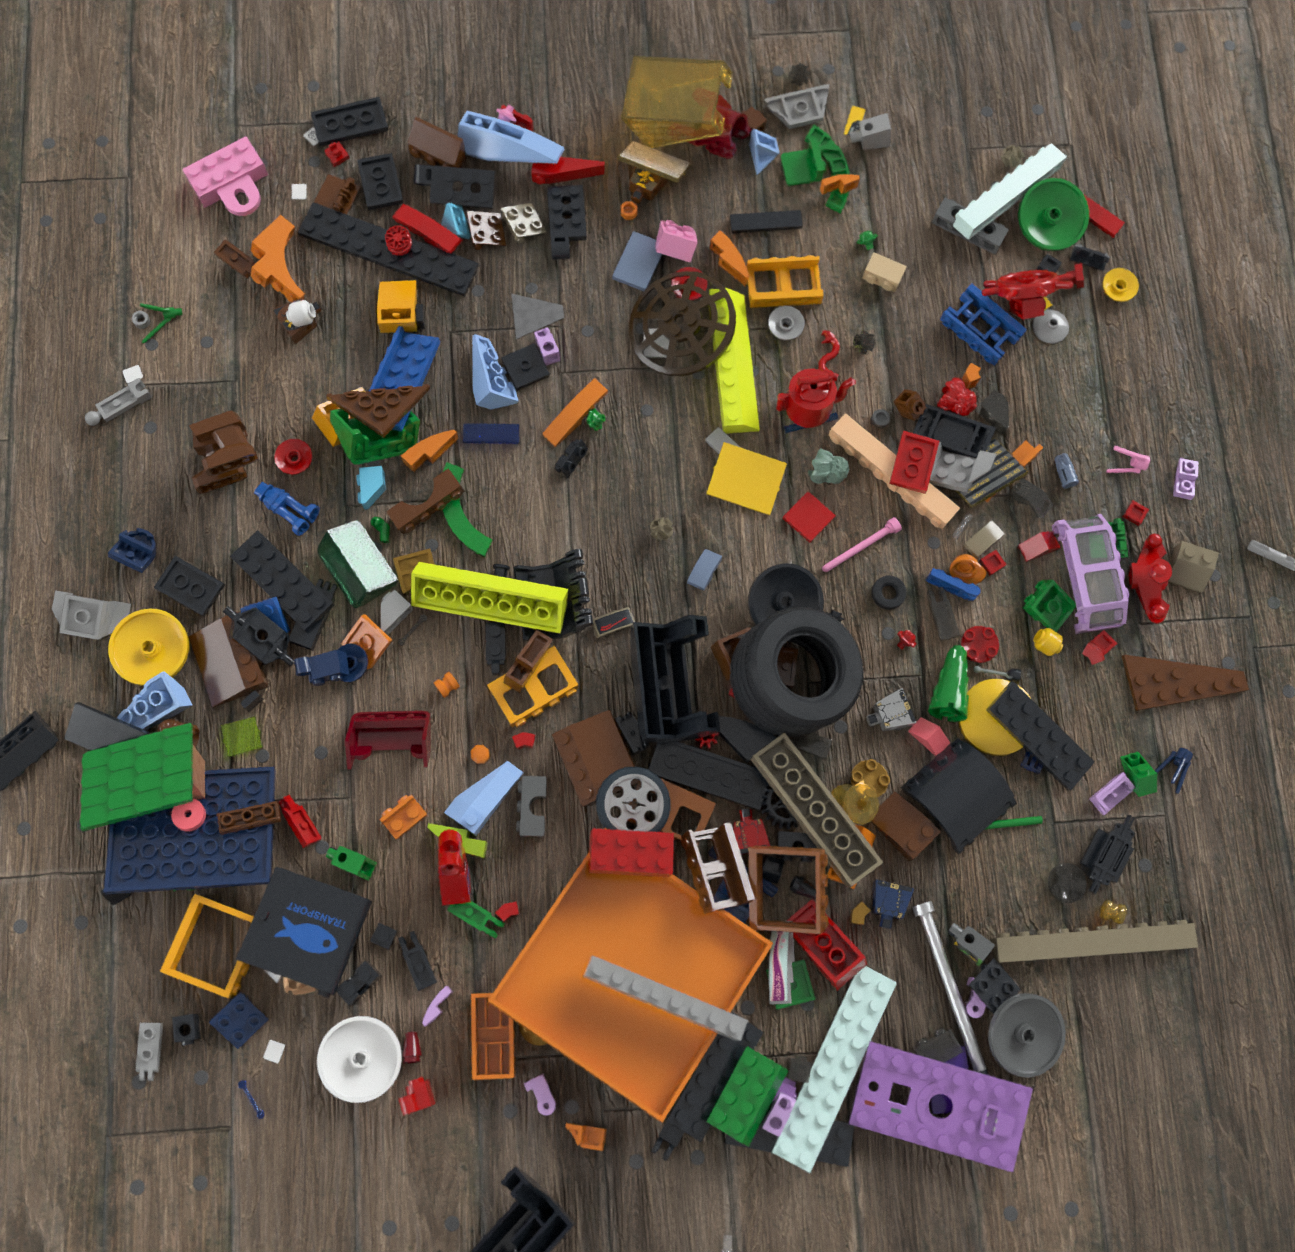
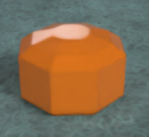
(628, 210)
(480, 754)

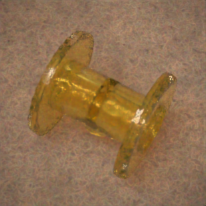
(857, 801)

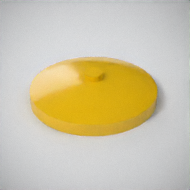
(148, 645)
(980, 727)

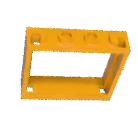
(182, 937)

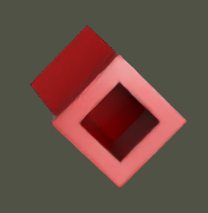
(1094, 653)
(524, 740)
(508, 910)

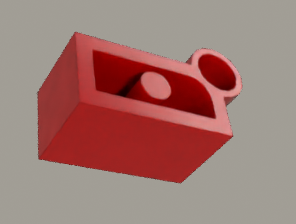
(418, 1096)

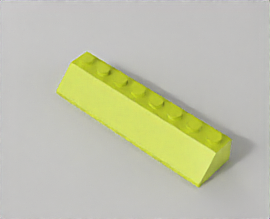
(735, 370)
(488, 597)

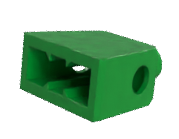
(351, 862)

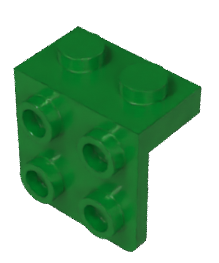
(804, 165)

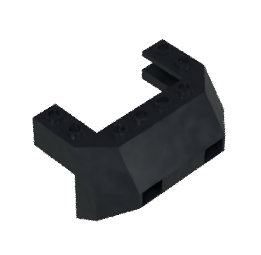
(662, 681)
(531, 1223)

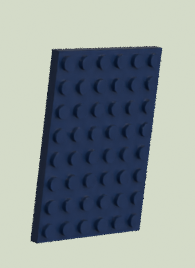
(158, 856)

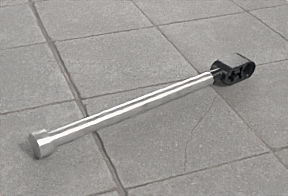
(924, 911)

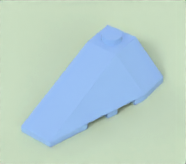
(489, 379)
(156, 702)
(480, 801)

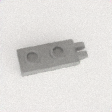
(149, 1050)

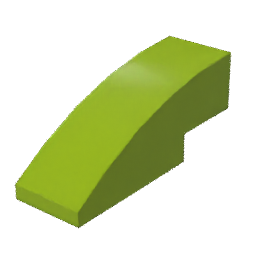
(472, 846)

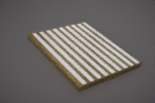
(654, 161)

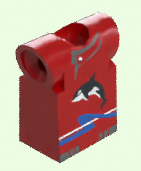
(453, 869)

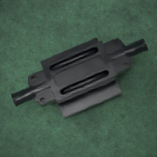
(1108, 854)

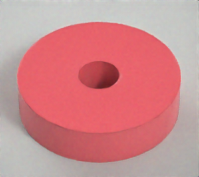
(189, 823)

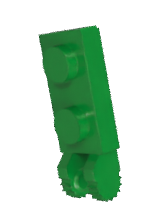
(475, 916)

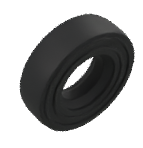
(894, 582)

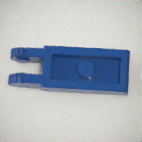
(953, 584)

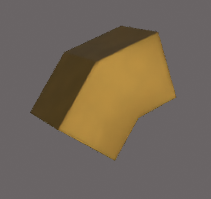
(858, 913)

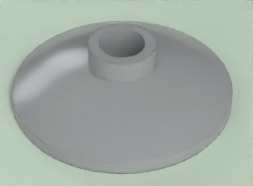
(789, 316)
(1048, 332)

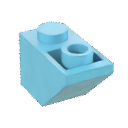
(371, 484)

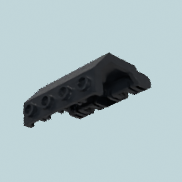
(563, 575)

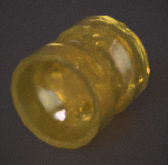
(1113, 911)

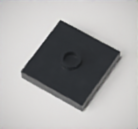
(525, 366)

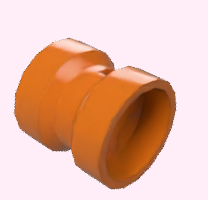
(447, 684)

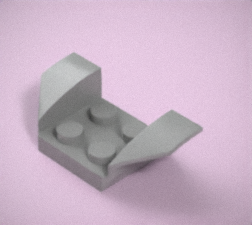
(959, 471)
(87, 616)

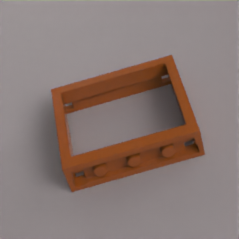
(756, 881)

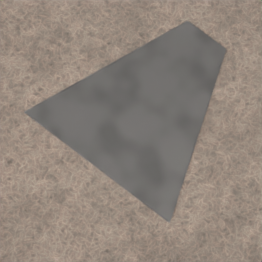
(533, 314)

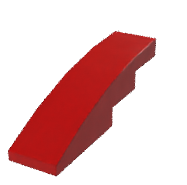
(427, 228)

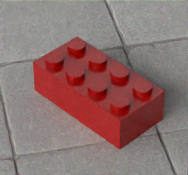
(631, 852)

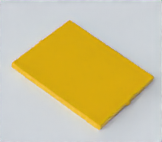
(746, 478)

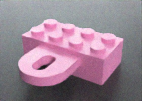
(226, 174)

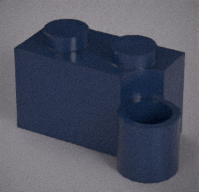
(323, 667)

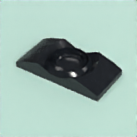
(954, 431)

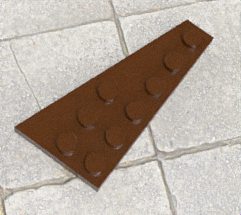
(1167, 683)

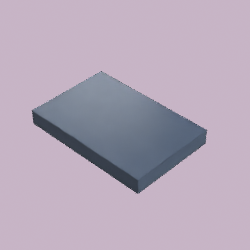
(638, 262)

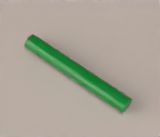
(1015, 822)

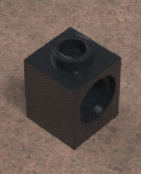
(178, 1024)

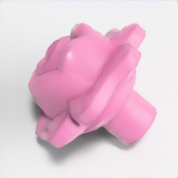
(506, 114)

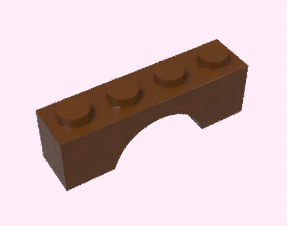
(408, 516)

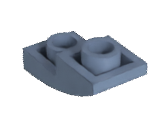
(704, 569)

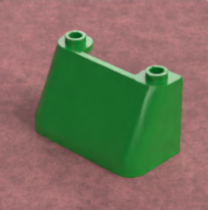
(365, 445)

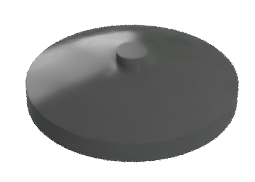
(1027, 1035)

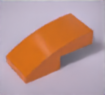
(842, 182)

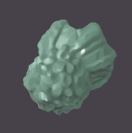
(828, 468)

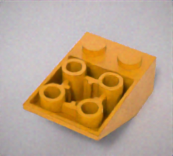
(397, 306)

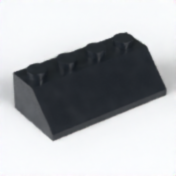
(24, 747)

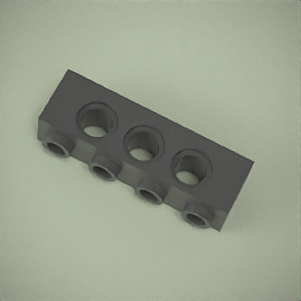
(988, 242)

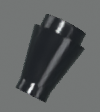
(802, 887)

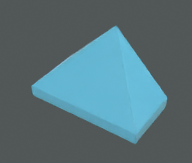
(455, 220)

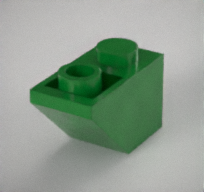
(1140, 774)

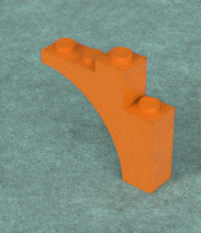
(271, 267)

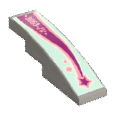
(780, 967)

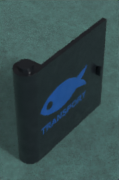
(306, 930)

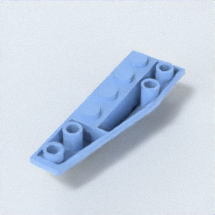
(503, 141)

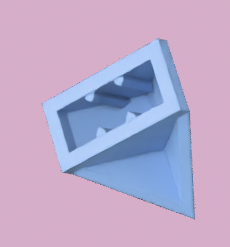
(763, 149)

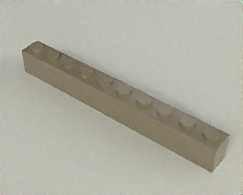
(1093, 943)

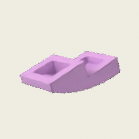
(433, 1010)

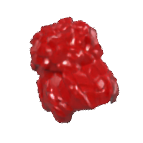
(957, 398)

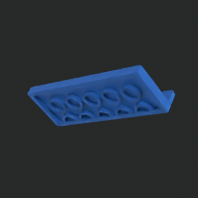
(405, 363)

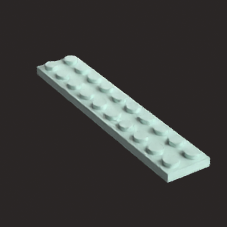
(834, 1068)

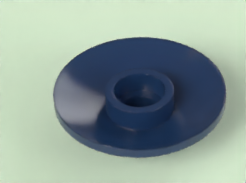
(358, 655)

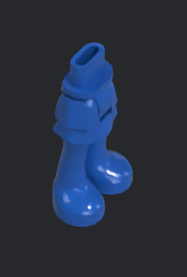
(277, 500)

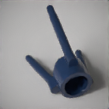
(1181, 760)

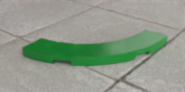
(836, 162)
(459, 523)

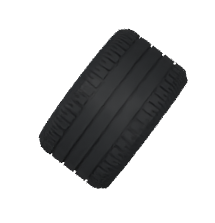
(763, 693)

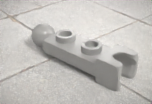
(119, 402)

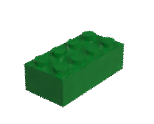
(747, 1096)

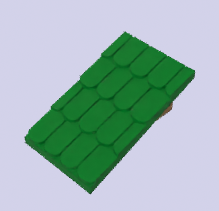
(141, 777)

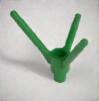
(168, 313)

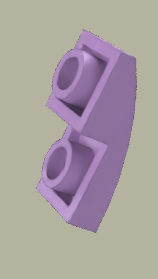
(1185, 479)

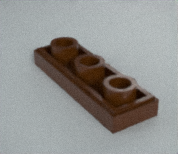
(260, 815)

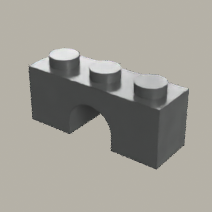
(529, 824)

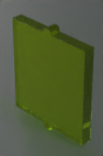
(241, 736)

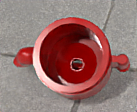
(812, 397)

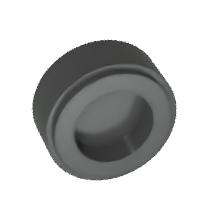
(880, 418)

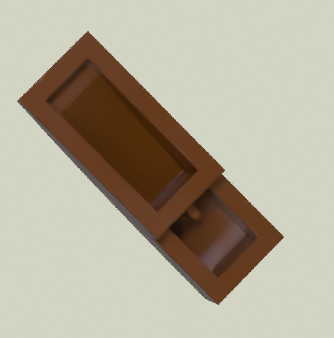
(527, 661)

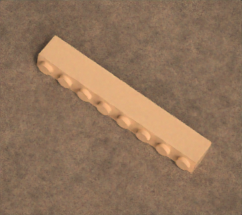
(880, 461)

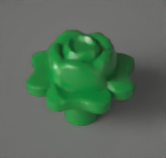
(867, 238)
(595, 419)

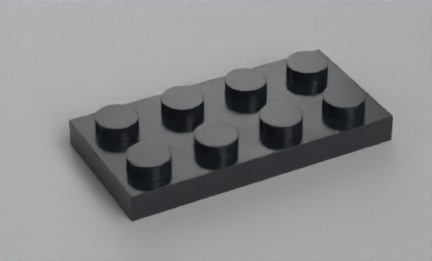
(349, 121)

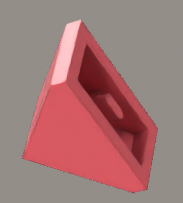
(929, 735)

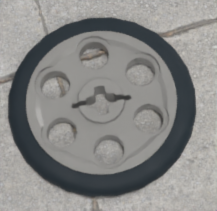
(649, 782)

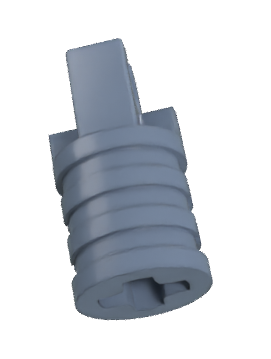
(1066, 471)

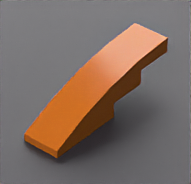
(574, 412)

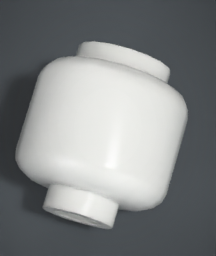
(301, 313)

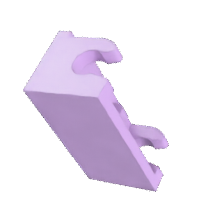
(1112, 793)

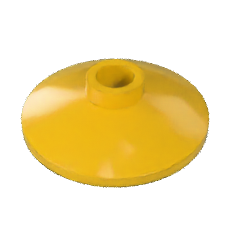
(1125, 280)

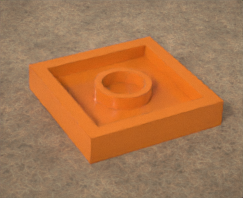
(369, 637)

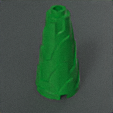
(950, 693)

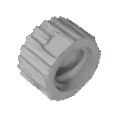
(141, 325)

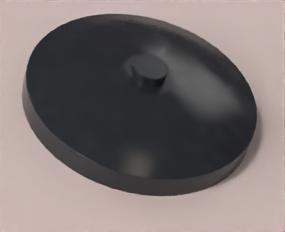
(782, 588)

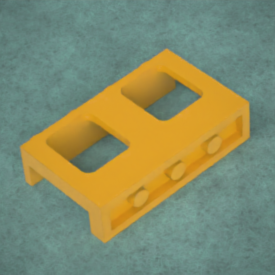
(784, 294)
(535, 689)

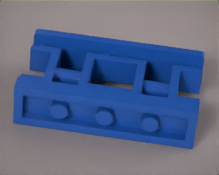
(992, 314)

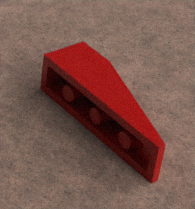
(566, 170)

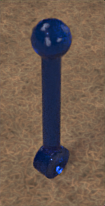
(242, 1085)

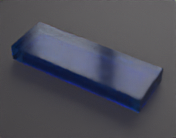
(491, 433)

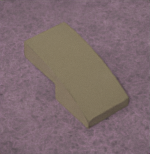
(984, 539)

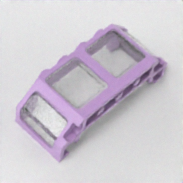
(1094, 573)

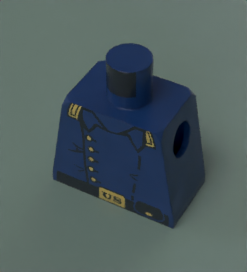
(890, 901)

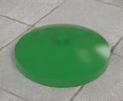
(1053, 214)

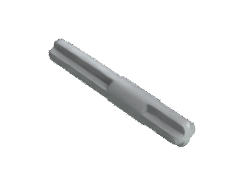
(1272, 554)

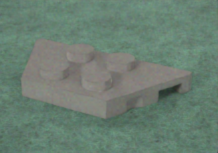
(799, 107)

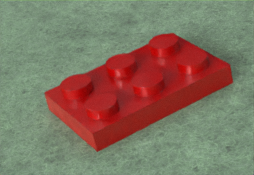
(914, 462)

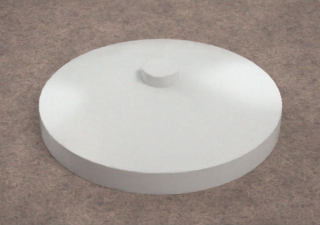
(359, 1059)

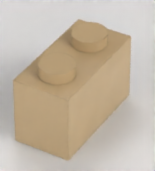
(884, 272)

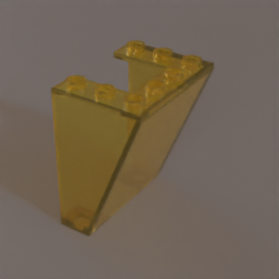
(674, 99)

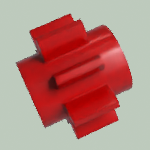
(708, 742)

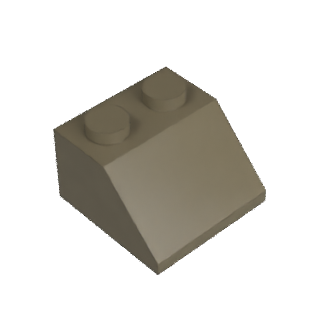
(1192, 566)

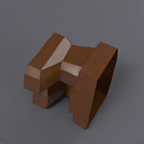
(225, 449)

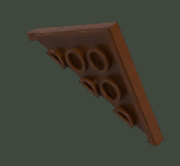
(379, 407)

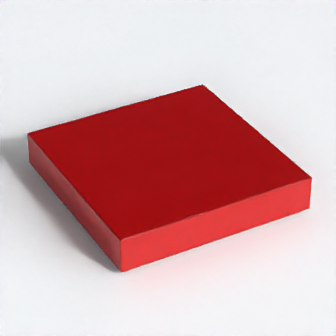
(809, 517)

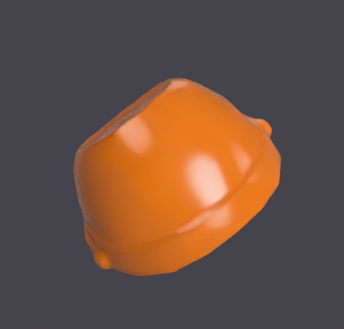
(967, 569)

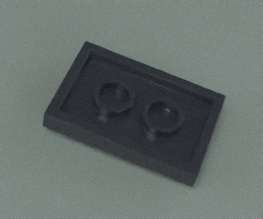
(380, 181)
(189, 586)

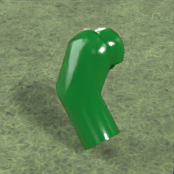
(383, 527)

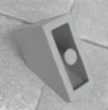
(393, 611)

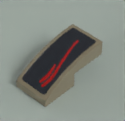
(613, 622)

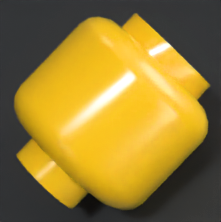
(1048, 641)

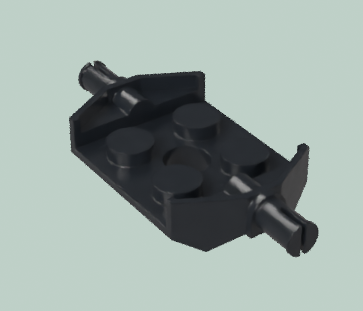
(244, 631)

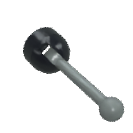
(1011, 675)

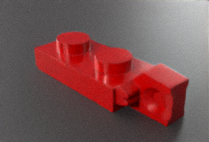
(299, 822)

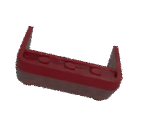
(388, 732)

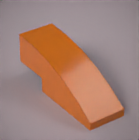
(729, 257)
(429, 449)

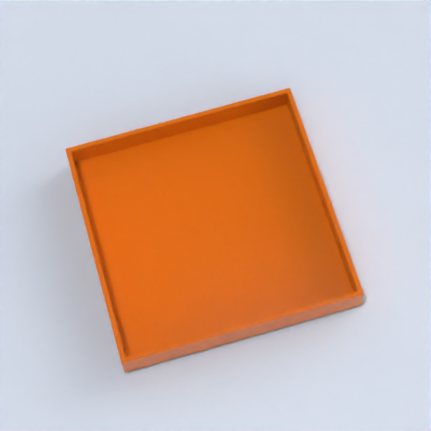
(650, 930)

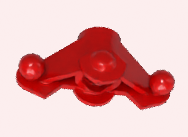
(1151, 577)

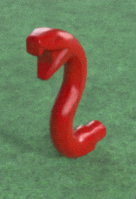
(829, 338)

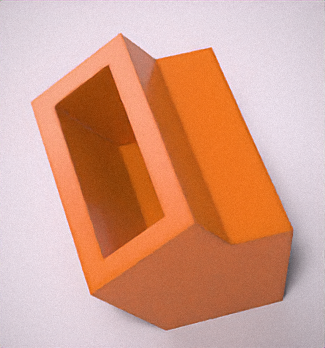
(971, 376)

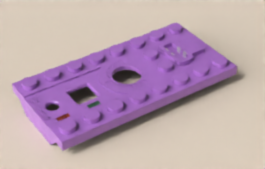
(984, 1117)

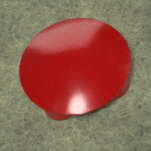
(980, 644)

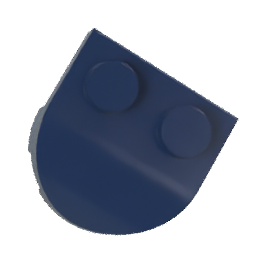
(134, 549)

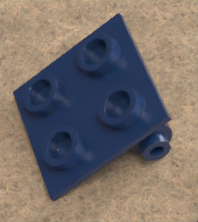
(238, 1020)

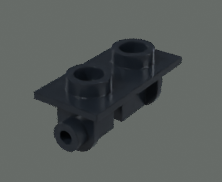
(1089, 257)
(575, 451)

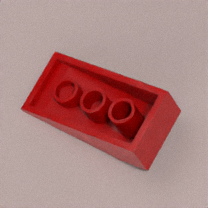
(829, 951)

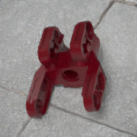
(734, 125)

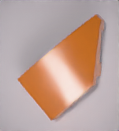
(588, 1136)

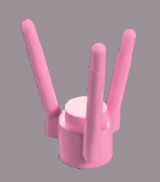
(1138, 461)

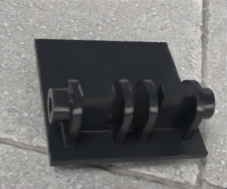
(993, 985)

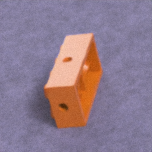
(491, 1040)

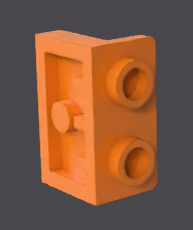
(403, 816)

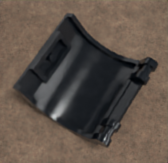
(961, 792)

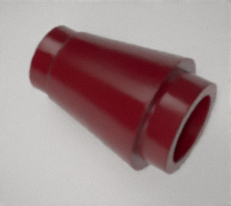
(411, 1048)

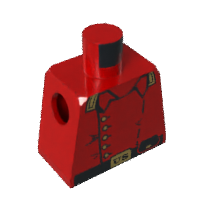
(749, 832)

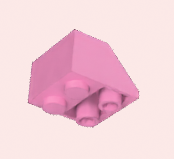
(676, 240)

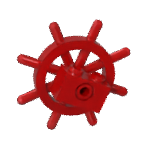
(1027, 290)

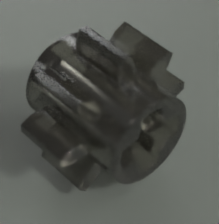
(799, 74)
(864, 342)

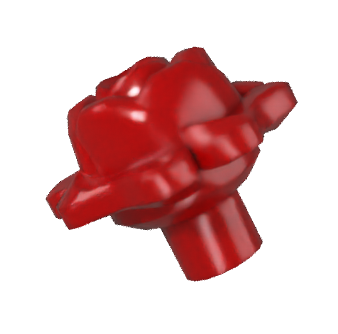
(906, 638)

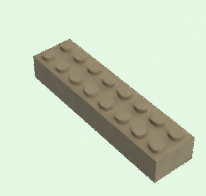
(816, 810)

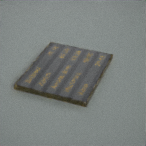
(1004, 472)

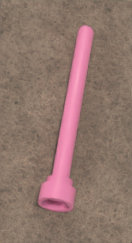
(892, 526)

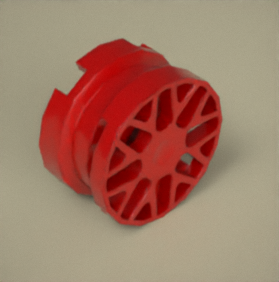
(398, 241)

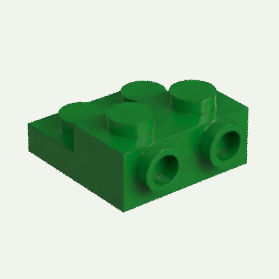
(1049, 604)

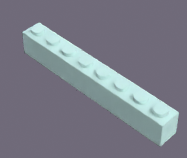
(1008, 191)

